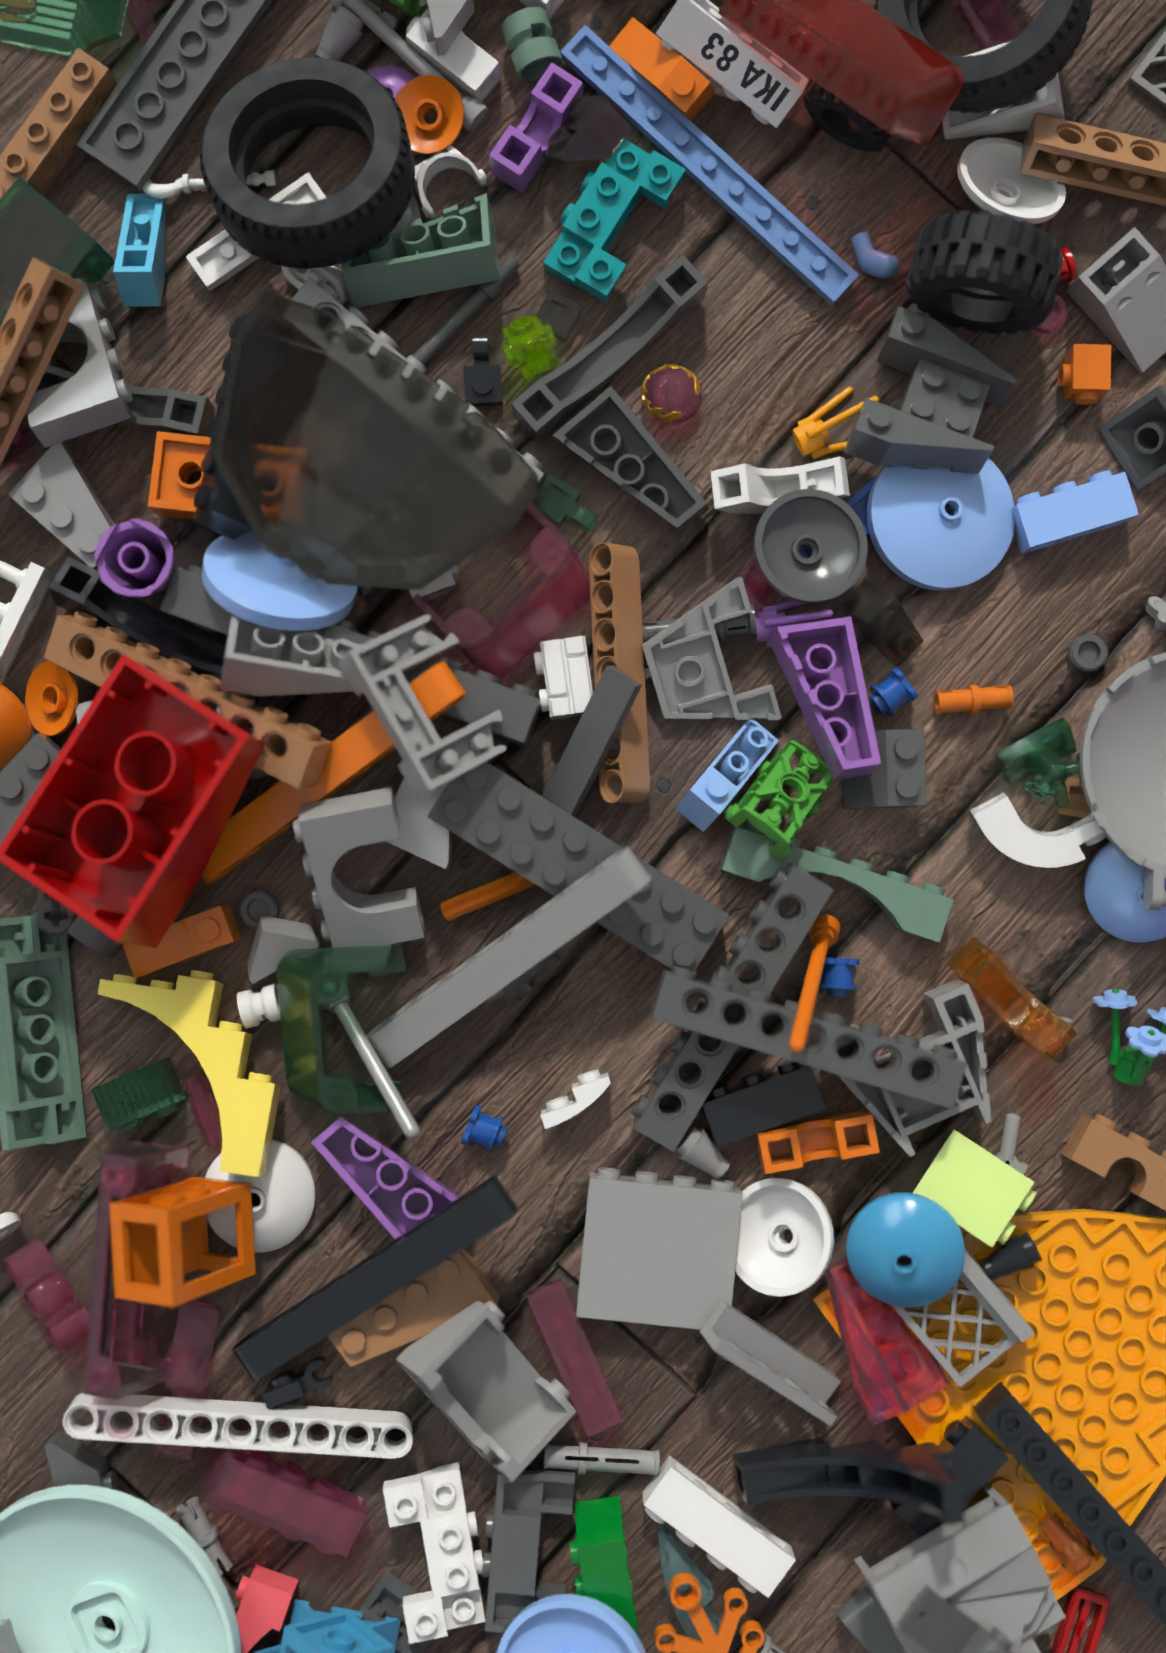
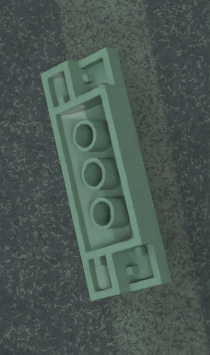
(37, 1038)

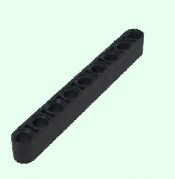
(375, 1278)

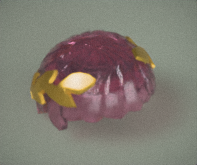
(671, 394)

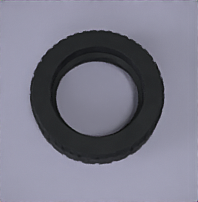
(1016, 68)
(293, 97)

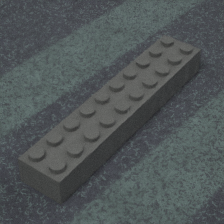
(192, 605)

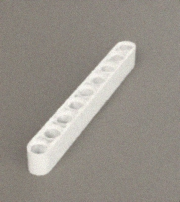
(224, 1435)

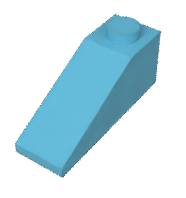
(141, 252)

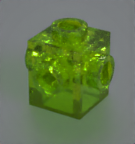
(529, 346)

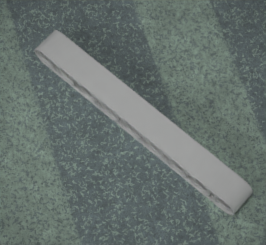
(509, 956)

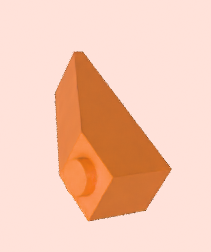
(663, 68)
(185, 941)

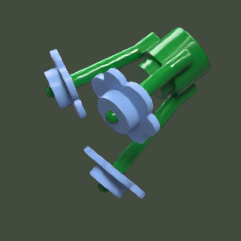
(1144, 1042)

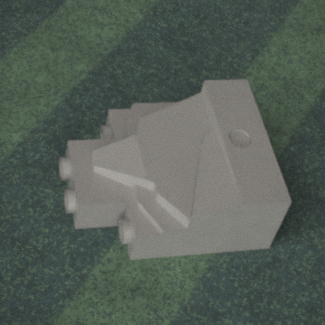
(979, 1568)

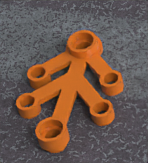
(711, 1642)

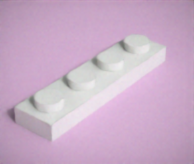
(223, 257)

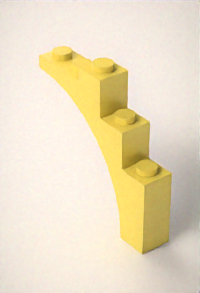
(244, 1105)

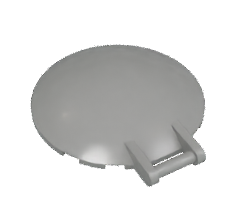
(1127, 769)

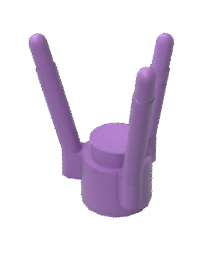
(770, 618)

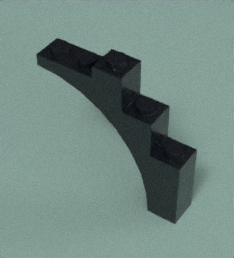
(809, 1468)

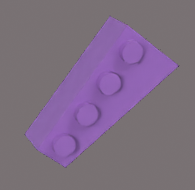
(831, 692)
(382, 1179)

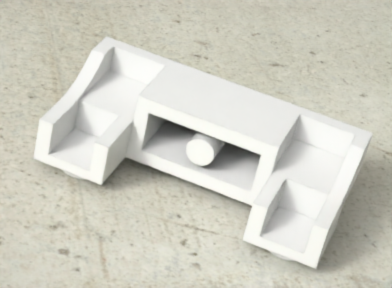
(447, 1528)

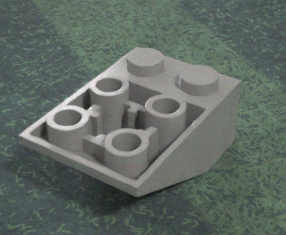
(1127, 298)

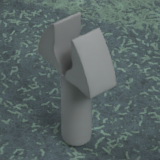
(1009, 1142)

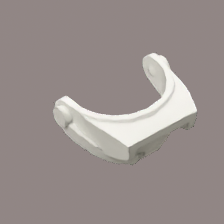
(437, 162)

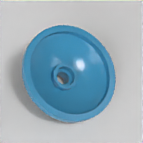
(909, 1227)

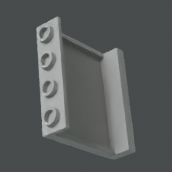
(657, 1248)

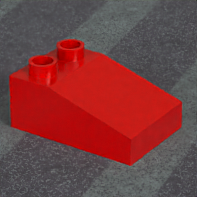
(133, 805)

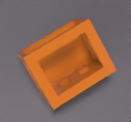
(166, 1236)

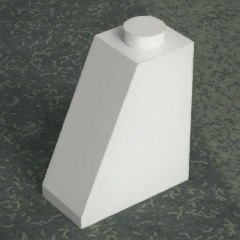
(418, 832)

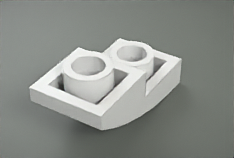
(586, 1091)

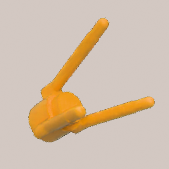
(812, 435)

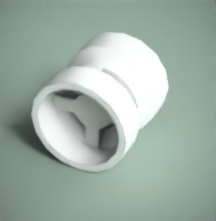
(259, 1005)

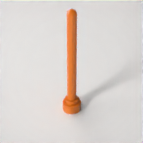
(822, 935)

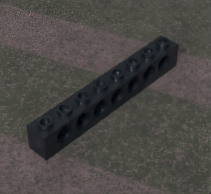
(1075, 1496)

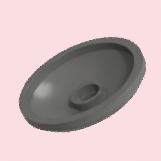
(824, 528)

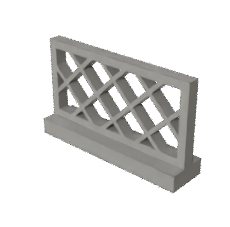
(994, 1302)

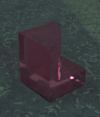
(756, 586)

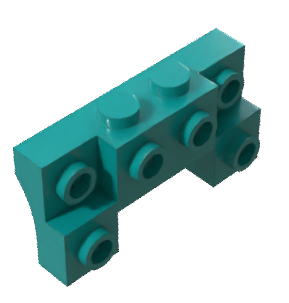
(602, 211)

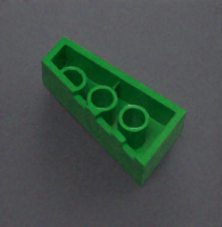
(603, 1556)

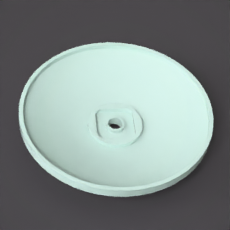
(108, 1554)

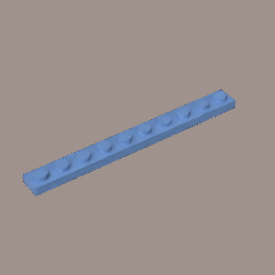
(709, 165)

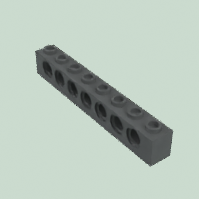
(937, 1085)
(670, 1125)

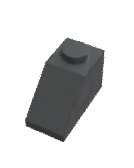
(77, 1464)

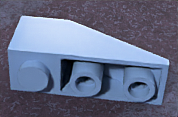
(726, 774)

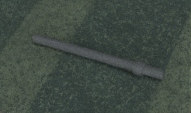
(483, 293)

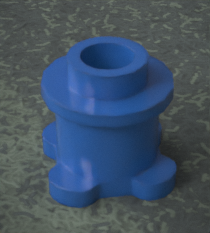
(892, 693)
(839, 976)
(484, 1130)

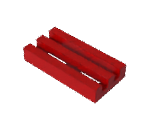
(1072, 1602)

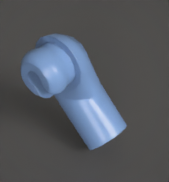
(871, 260)

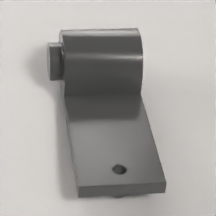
(947, 1629)

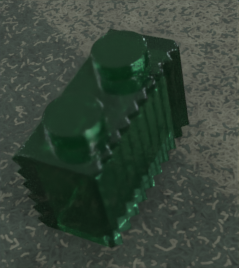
(139, 1094)

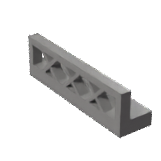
(771, 1360)

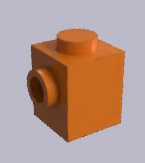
(1086, 373)

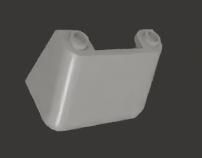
(488, 1388)

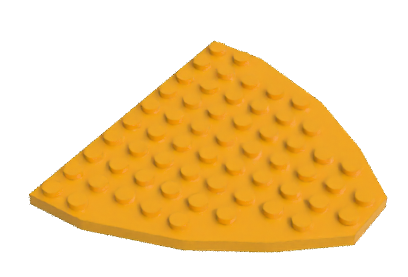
(1084, 1375)

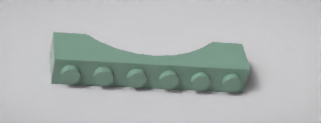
(910, 908)

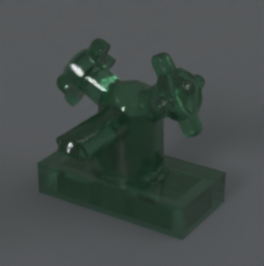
(1043, 755)

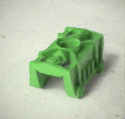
(768, 785)

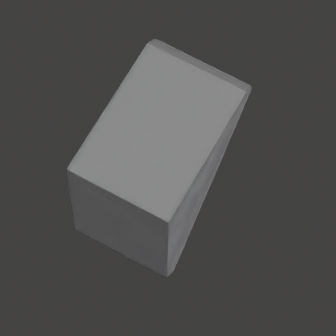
(274, 939)

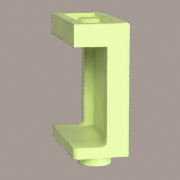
(976, 1189)

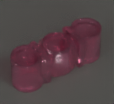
(48, 1294)

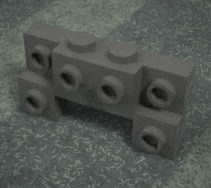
(516, 1541)

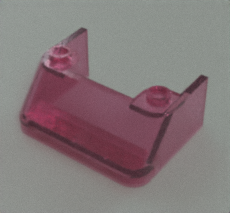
(531, 615)

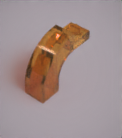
(1010, 1000)

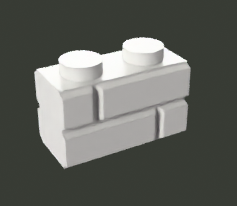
(566, 676)

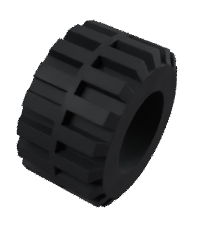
(843, 121)

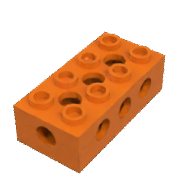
(173, 465)

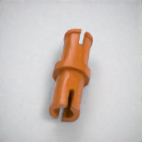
(973, 699)

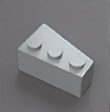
(64, 501)

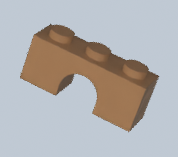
(1098, 1146)

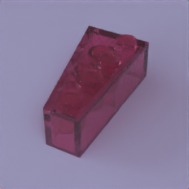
(283, 1499)

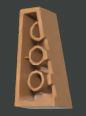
(415, 1309)

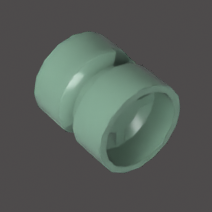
(531, 41)

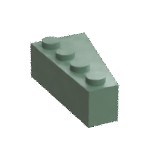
(428, 257)

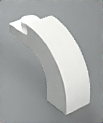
(752, 489)
(1030, 846)

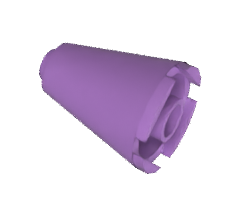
(135, 559)

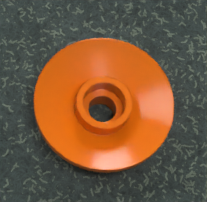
(422, 97)
(51, 698)

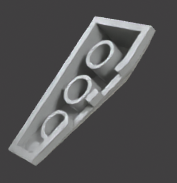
(282, 661)

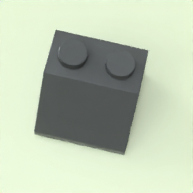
(899, 778)

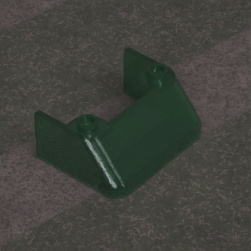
(304, 983)

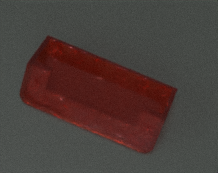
(857, 58)

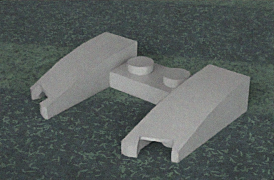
(378, 672)

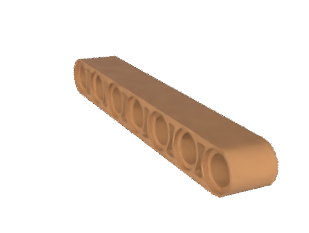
(618, 642)

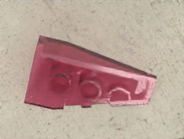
(883, 1357)

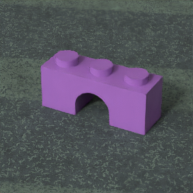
(520, 149)

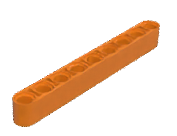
(346, 760)

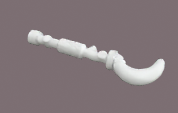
(186, 184)

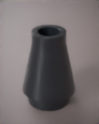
(1013, 1257)

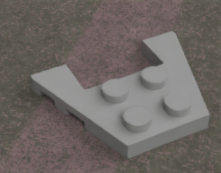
(691, 667)

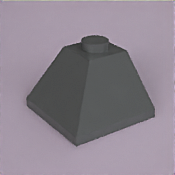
(1139, 437)

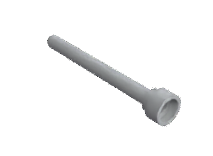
(474, 109)
(374, 1066)

